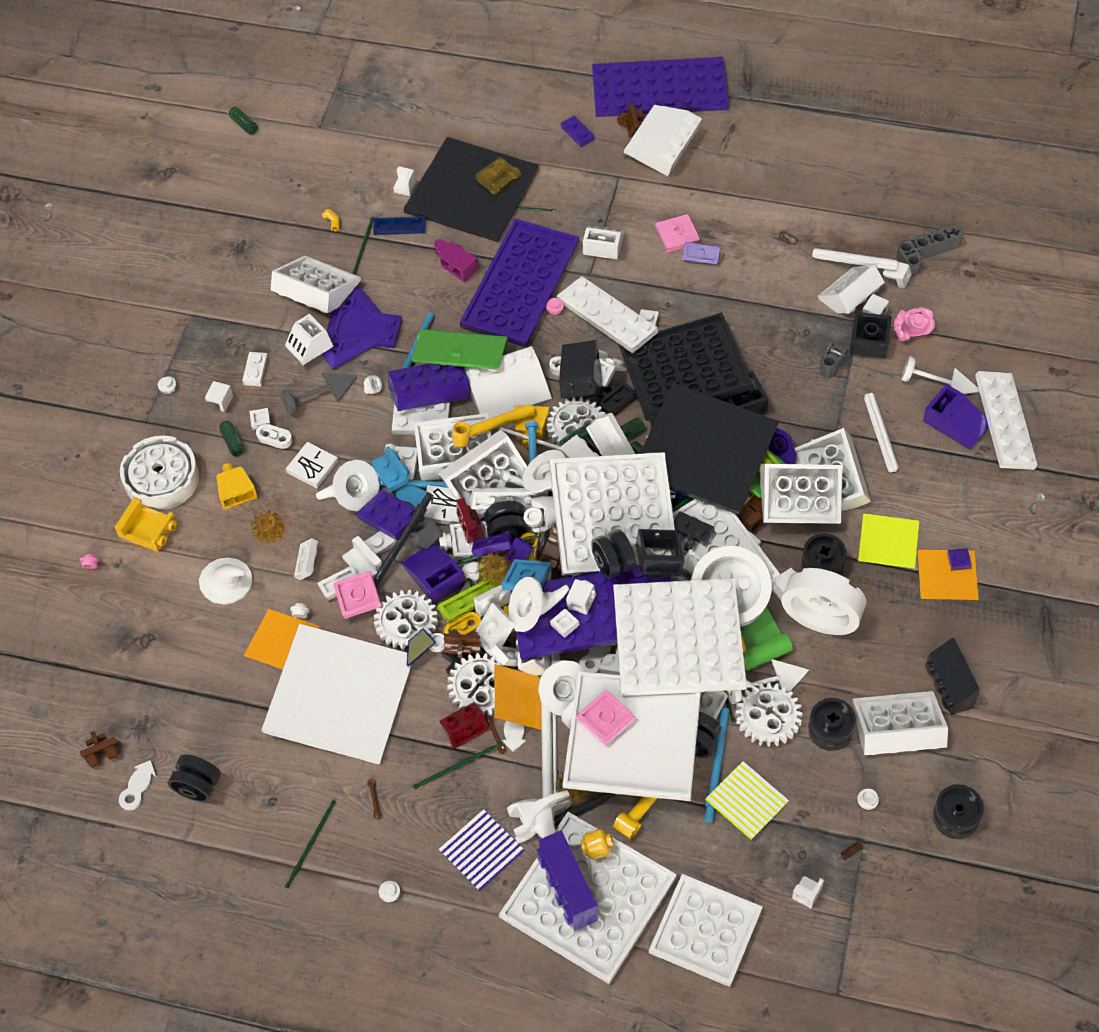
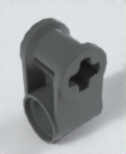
(832, 360)

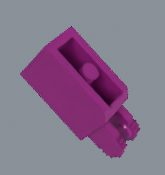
(456, 259)

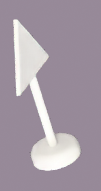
(958, 381)
(787, 675)

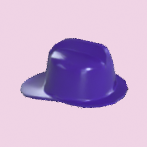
(783, 446)

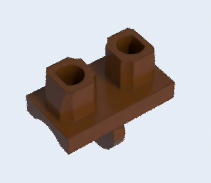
(631, 119)
(462, 644)
(91, 753)

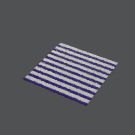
(481, 850)

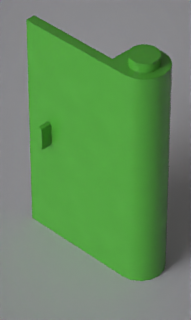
(460, 349)
(763, 641)

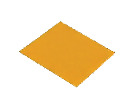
(940, 582)
(274, 638)
(517, 697)

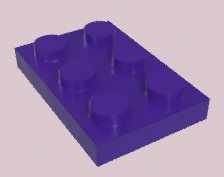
(387, 514)

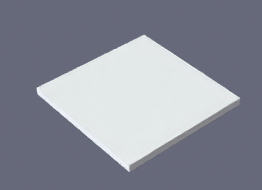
(338, 694)
(647, 757)

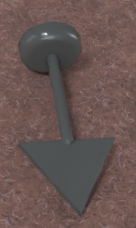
(335, 382)

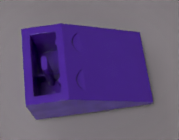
(956, 417)
(434, 572)

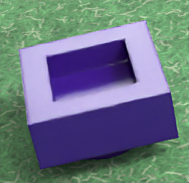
(959, 559)

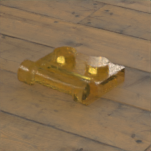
(494, 172)

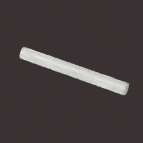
(855, 259)
(881, 432)

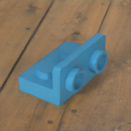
(390, 470)

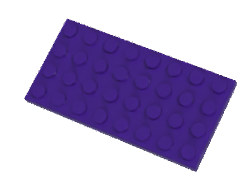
(674, 83)
(519, 282)
(594, 629)

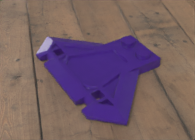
(359, 328)

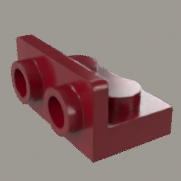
(469, 521)
(464, 725)

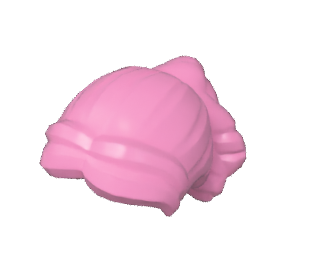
(913, 323)

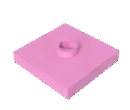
(676, 232)
(357, 594)
(605, 717)

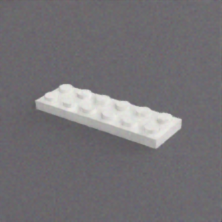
(607, 314)
(1006, 420)

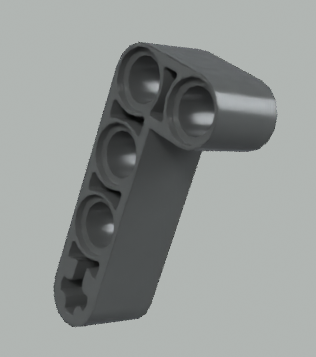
(916, 248)

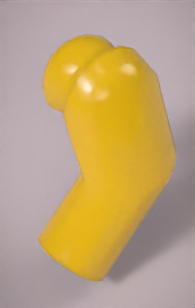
(335, 219)

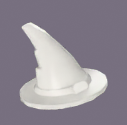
(537, 474)
(352, 485)
(225, 580)
(530, 602)
(559, 684)

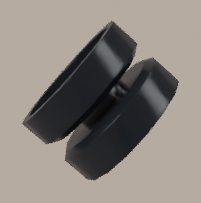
(506, 517)
(825, 553)
(613, 554)
(831, 724)
(707, 733)
(194, 778)
(958, 811)

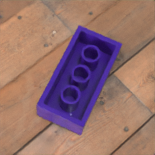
(427, 385)
(568, 881)

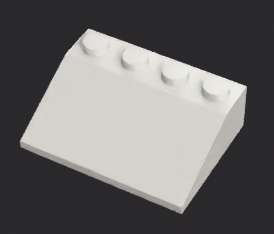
(663, 137)
(313, 283)
(515, 383)
(436, 446)
(838, 449)
(483, 468)
(801, 493)
(900, 723)

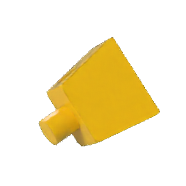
(540, 416)
(234, 486)

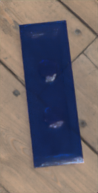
(399, 225)

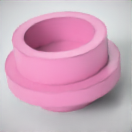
(554, 306)
(89, 561)

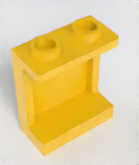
(145, 526)

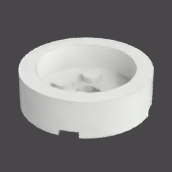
(168, 487)
(750, 575)
(823, 601)

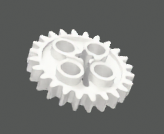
(571, 414)
(391, 629)
(465, 674)
(759, 727)

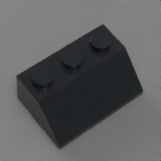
(952, 677)

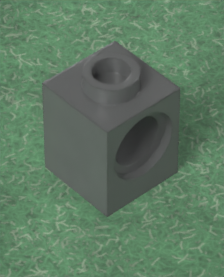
(425, 533)

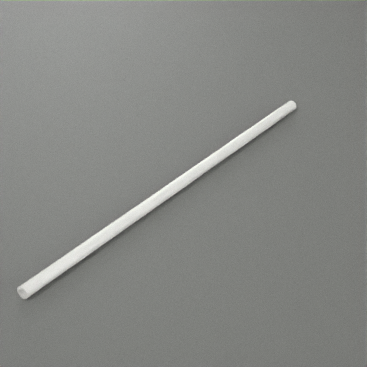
(546, 725)

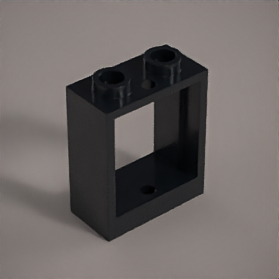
(659, 564)

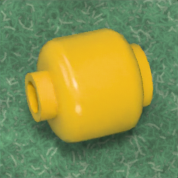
(597, 844)

